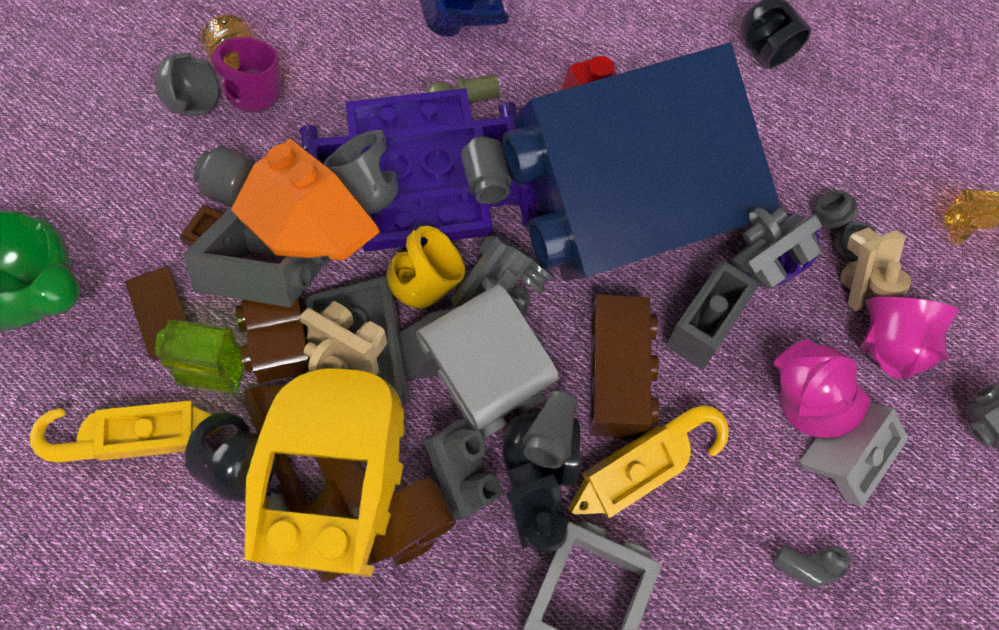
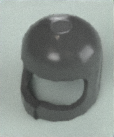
(362, 174)

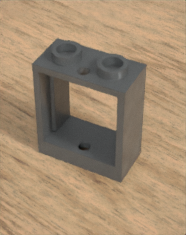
(219, 268)

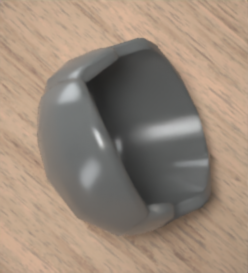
(187, 85)

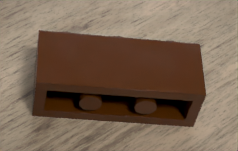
(622, 367)

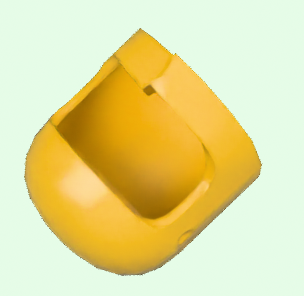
(425, 272)

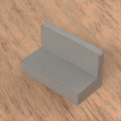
(859, 457)

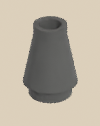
(551, 433)

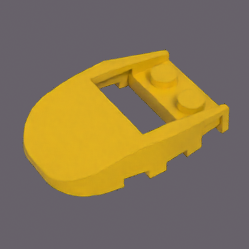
(333, 417)

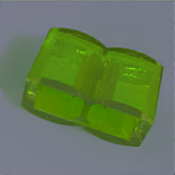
(201, 356)

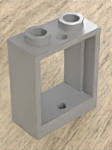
(627, 556)

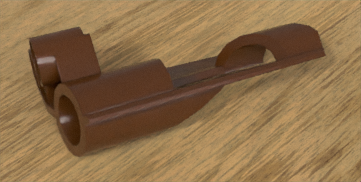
(416, 511)

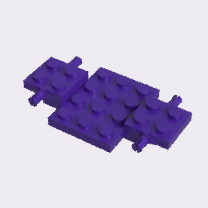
(425, 152)

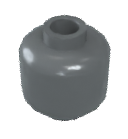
(222, 174)

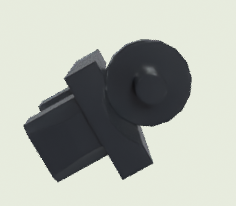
(537, 509)

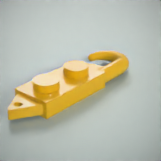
(122, 432)
(645, 463)

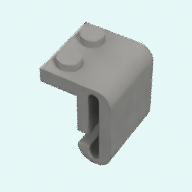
(489, 359)

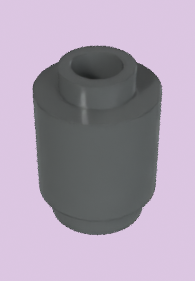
(486, 170)

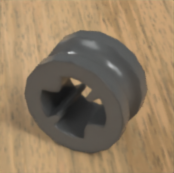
(536, 275)

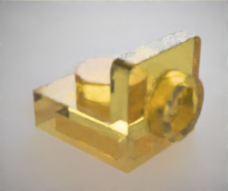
(971, 212)

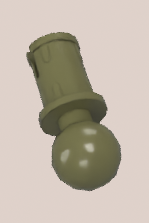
(477, 88)

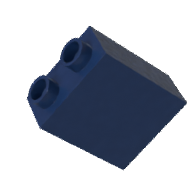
(640, 162)

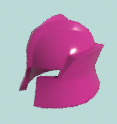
(907, 334)
(820, 390)

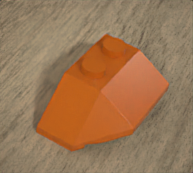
(301, 207)

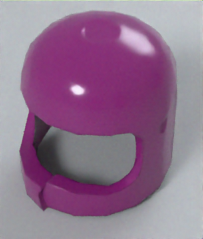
(256, 80)

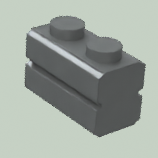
(712, 314)

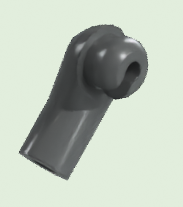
(816, 569)

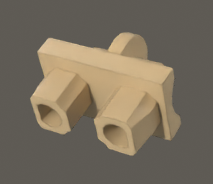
(877, 268)
(335, 346)

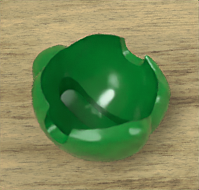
(33, 271)

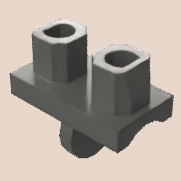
(772, 237)
(498, 264)
(459, 469)

